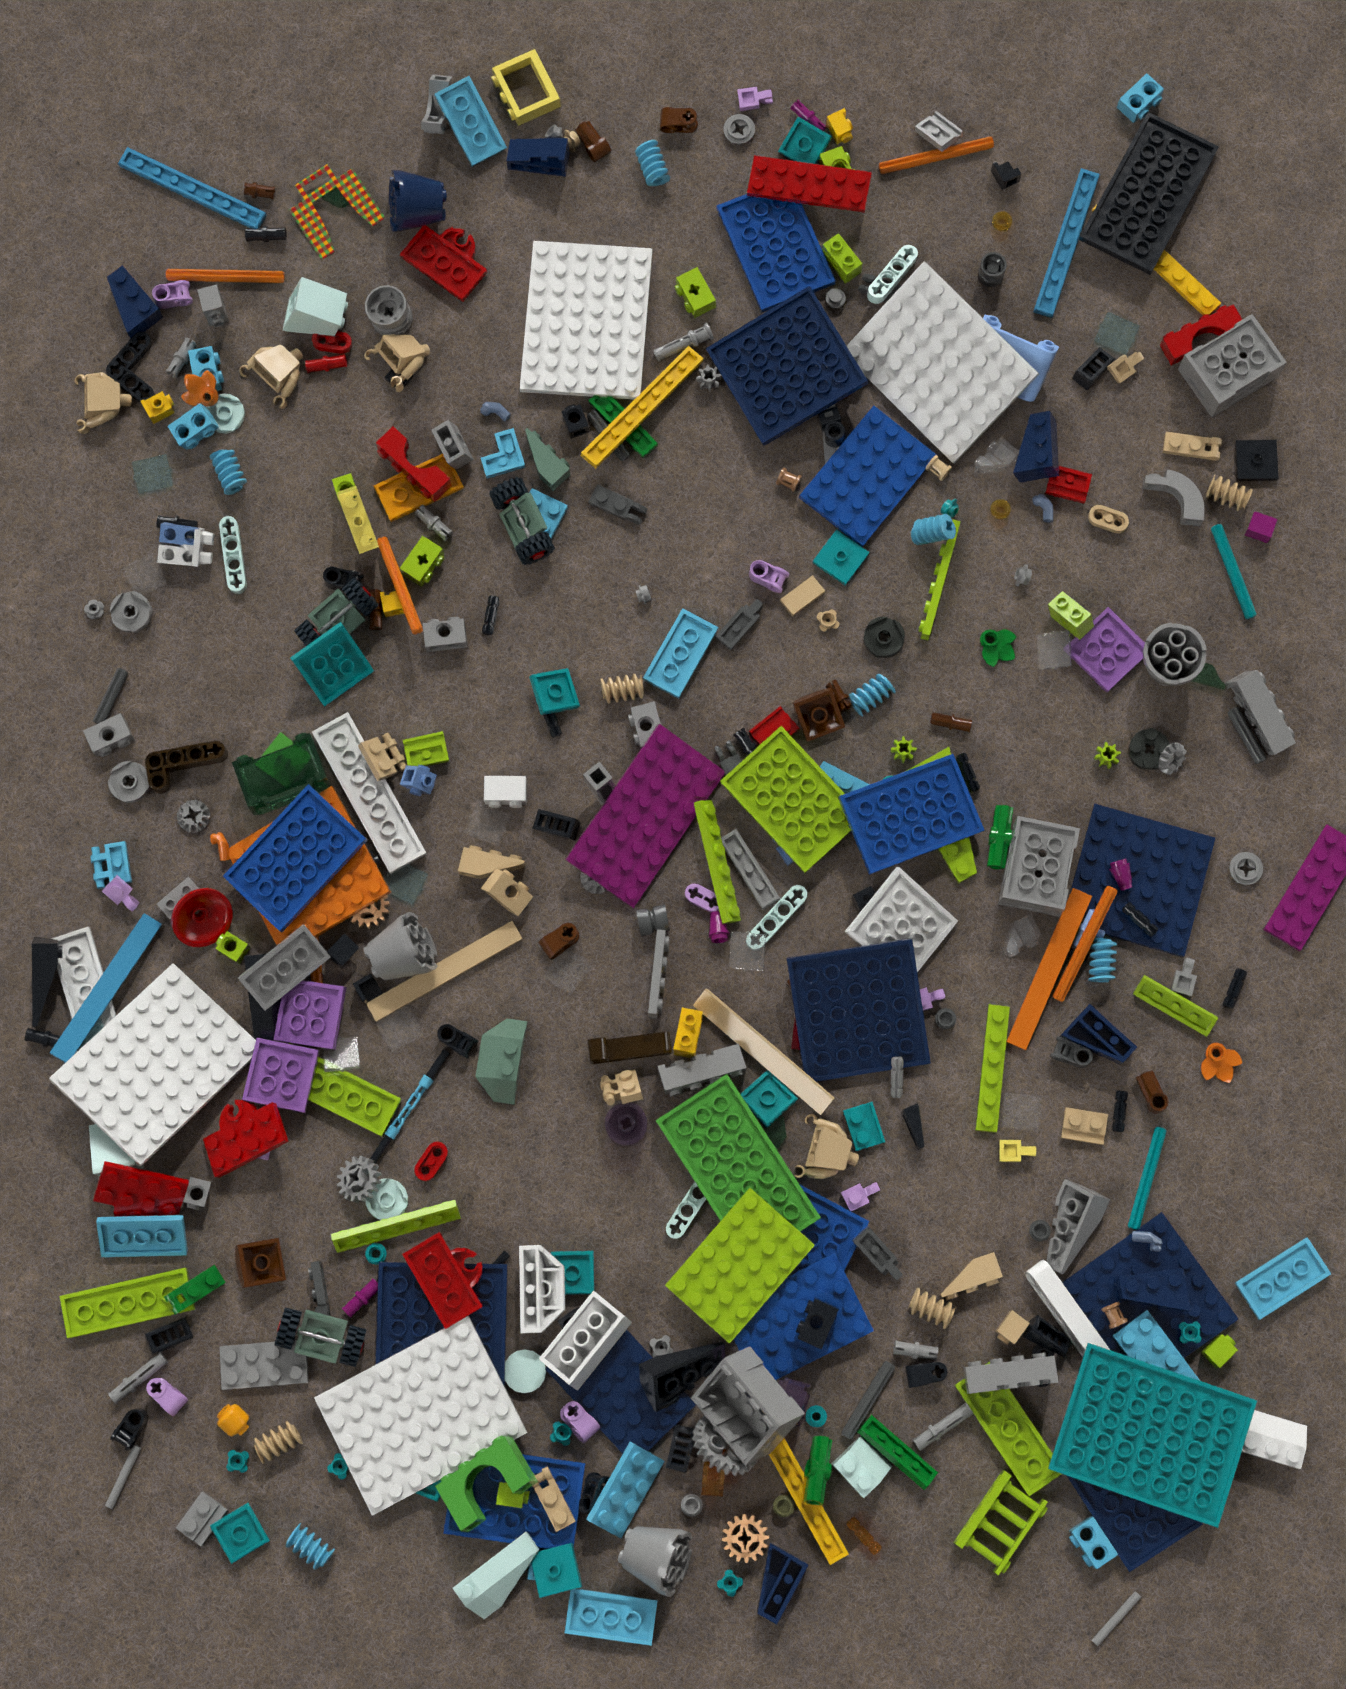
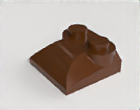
(818, 714)
(259, 1263)

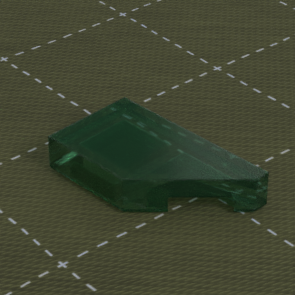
(335, 198)
(1209, 677)
(776, 1132)

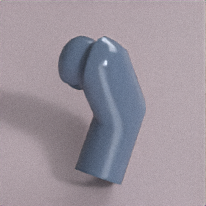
(494, 407)
(1047, 506)
(1148, 1237)

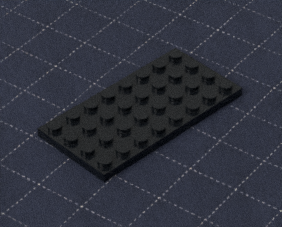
(1148, 193)

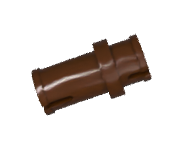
(256, 190)
(841, 698)

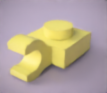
(1012, 1150)

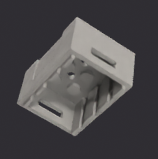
(1222, 387)
(1020, 885)
(740, 1416)

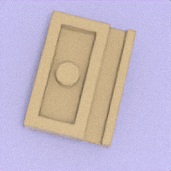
(1084, 1126)

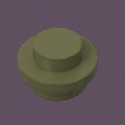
(783, 1506)

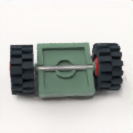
(522, 520)
(338, 609)
(320, 1336)

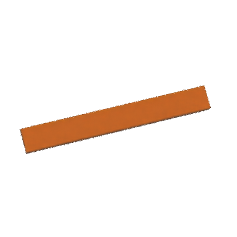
(1049, 969)

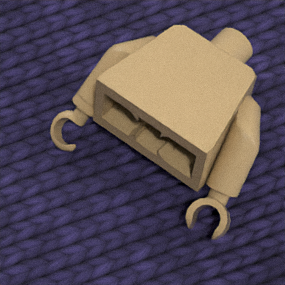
(402, 354)
(277, 368)
(101, 400)
(828, 1151)

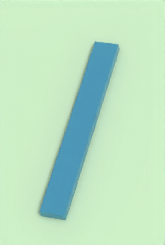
(192, 189)
(1066, 243)
(106, 988)

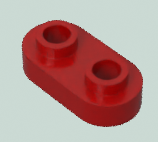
(332, 342)
(429, 1160)

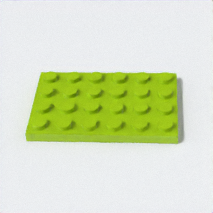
(790, 798)
(739, 1265)

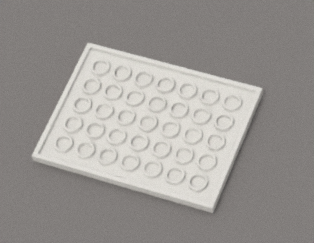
(586, 320)
(940, 362)
(155, 1064)
(419, 1414)

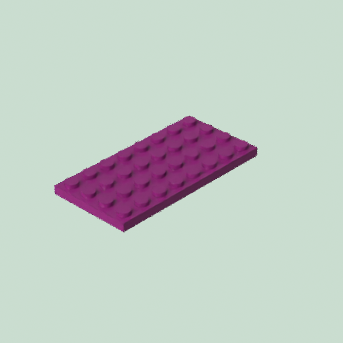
(645, 815)

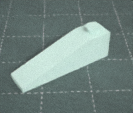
(493, 1581)

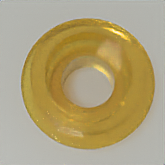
(1002, 215)
(1000, 503)

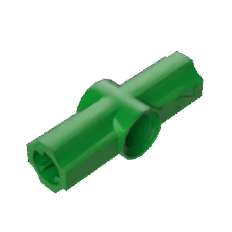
(1000, 837)
(818, 1470)

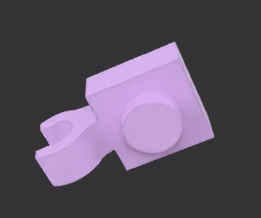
(750, 98)
(119, 891)
(927, 998)
(857, 1196)

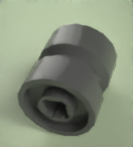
(992, 269)
(652, 920)

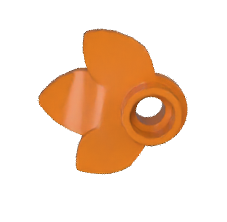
(198, 387)
(1220, 1066)

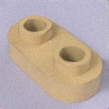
(1108, 516)

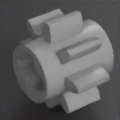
(709, 383)

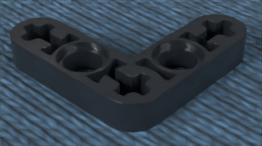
(125, 373)

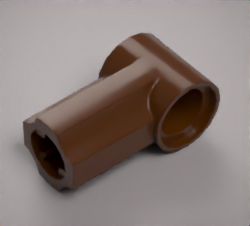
(596, 146)
(1151, 1089)

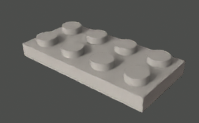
(284, 967)
(659, 967)
(261, 1366)

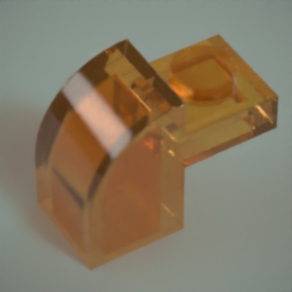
(712, 1480)

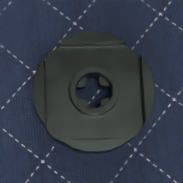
(887, 626)
(1137, 748)

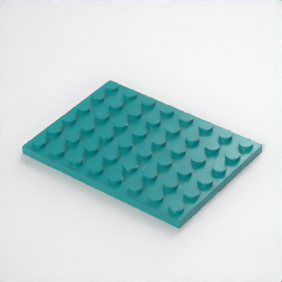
(1152, 1434)

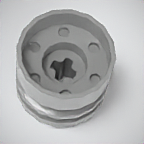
(384, 301)

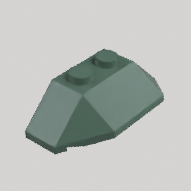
(501, 1060)

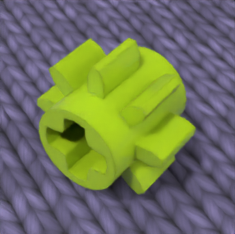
(903, 743)
(1104, 759)

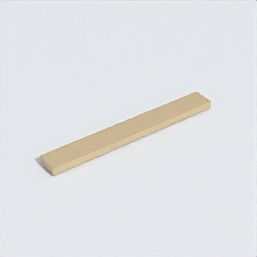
(446, 971)
(763, 1051)

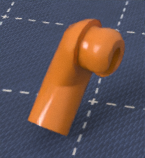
(223, 845)

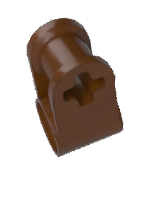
(675, 120)
(558, 940)

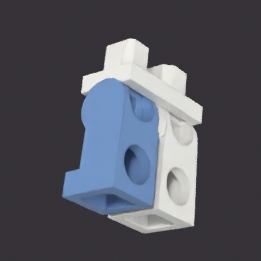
(190, 545)

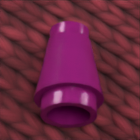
(1121, 873)
(717, 931)

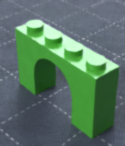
(457, 1488)

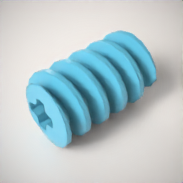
(651, 163)
(227, 471)
(933, 529)
(870, 693)
(1102, 960)
(309, 1547)

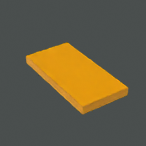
(402, 498)

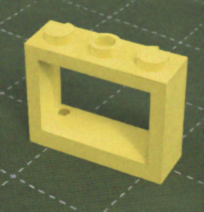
(537, 109)
(357, 519)

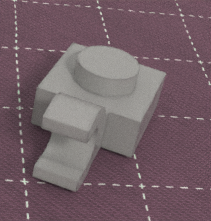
(1183, 980)

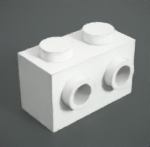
(505, 791)

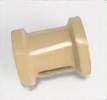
(938, 467)

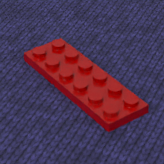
(809, 183)

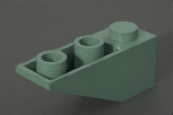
(549, 467)

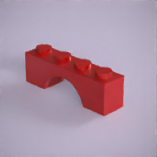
(1180, 343)
(430, 481)

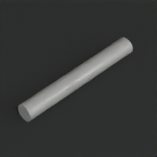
(123, 1476)
(1116, 1618)

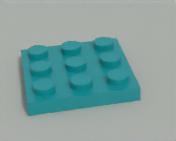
(332, 664)

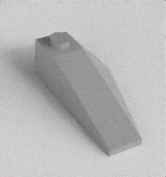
(1077, 1218)

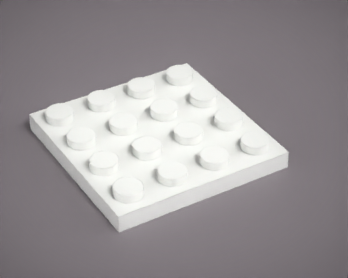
(902, 912)

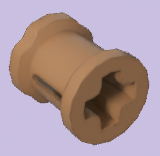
(789, 480)
(1114, 1315)

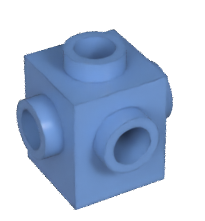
(418, 779)

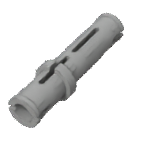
(158, 1362)
(936, 1431)

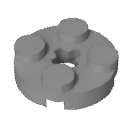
(129, 600)
(118, 779)

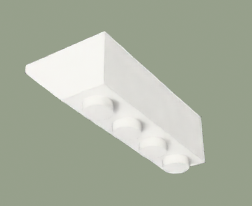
(585, 1340)
(1276, 1440)

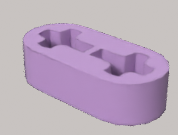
(698, 901)

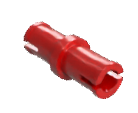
(326, 363)

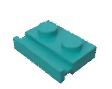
(864, 1126)

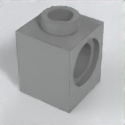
(196, 1183)

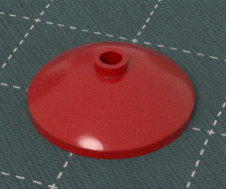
(207, 925)

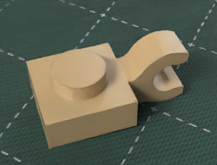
(1123, 366)

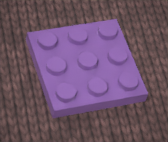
(1108, 650)
(311, 1015)
(280, 1075)

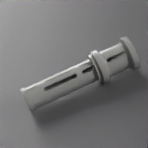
(692, 338)

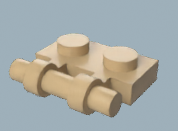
(378, 759)
(627, 1086)

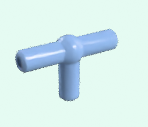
(1100, 934)

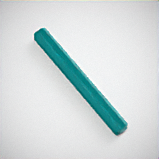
(1233, 571)
(1147, 1178)

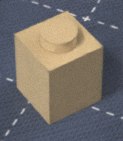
(1011, 1328)

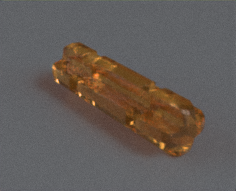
(863, 1535)

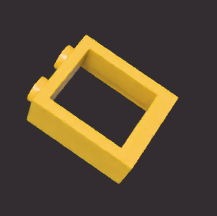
(688, 1033)

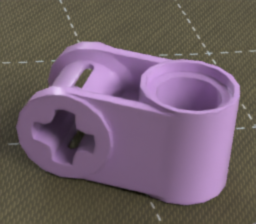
(174, 294)
(769, 577)
(169, 1398)
(581, 1423)

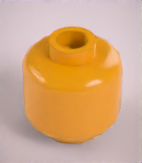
(233, 1420)

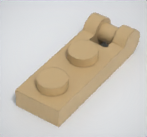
(1191, 446)
(553, 1501)

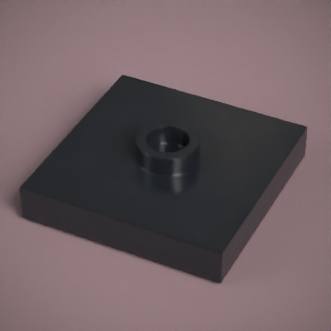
(1256, 460)

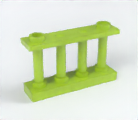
(979, 1520)

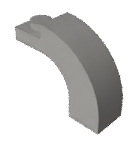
(434, 119)
(1183, 490)
(599, 782)

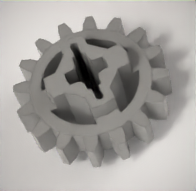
(359, 1179)

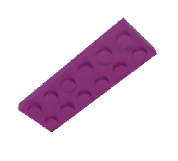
(1310, 890)

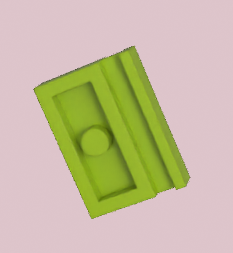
(426, 750)

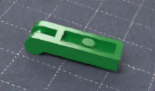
(195, 1289)

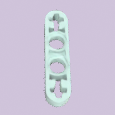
(894, 275)
(230, 555)
(776, 917)
(689, 1200)

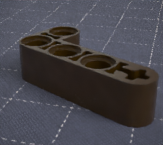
(186, 762)
(627, 1048)

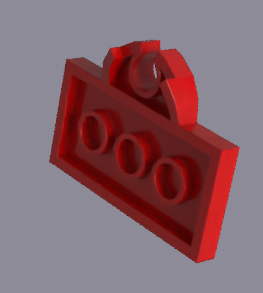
(445, 260)
(244, 1136)
(139, 1191)
(446, 1278)

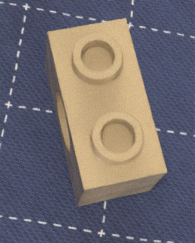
(496, 888)

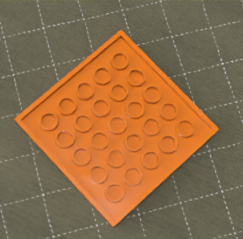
(346, 894)

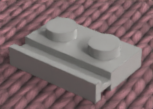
(939, 131)
(199, 1518)

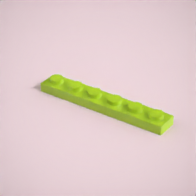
(936, 587)
(717, 861)
(992, 1068)
(395, 1226)

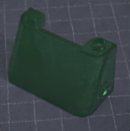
(280, 775)

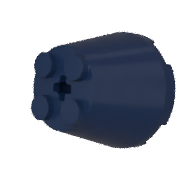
(415, 201)

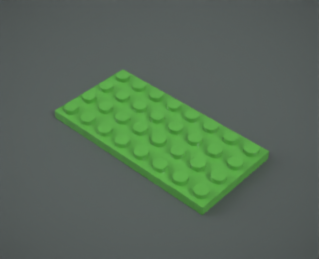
(731, 1153)

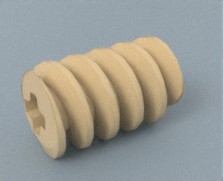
(1228, 493)
(622, 688)
(931, 1308)
(277, 1441)

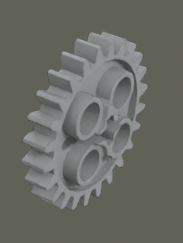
(711, 1447)

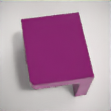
(1261, 527)

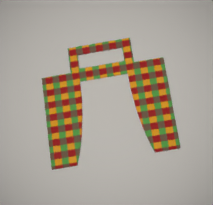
(310, 220)

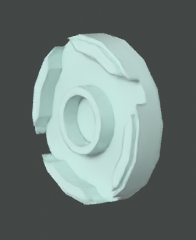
(230, 418)
(393, 1199)
(524, 1371)

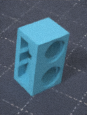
(1137, 96)
(199, 368)
(191, 422)
(1097, 1539)

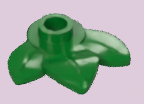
(1000, 648)

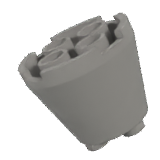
(1182, 650)
(402, 949)
(657, 1556)

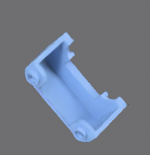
(1038, 356)

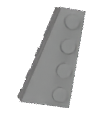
(1261, 711)
(701, 1069)
(1010, 1374)

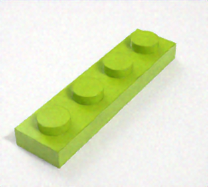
(1175, 1005)

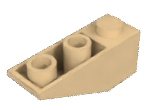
(482, 864)
(978, 1271)

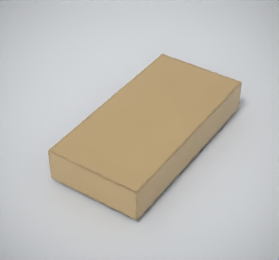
(802, 596)

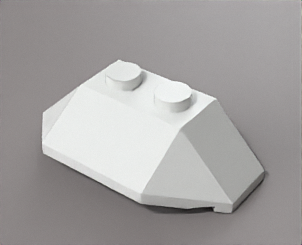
(540, 1288)

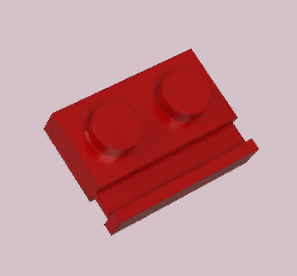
(1069, 485)
(771, 724)

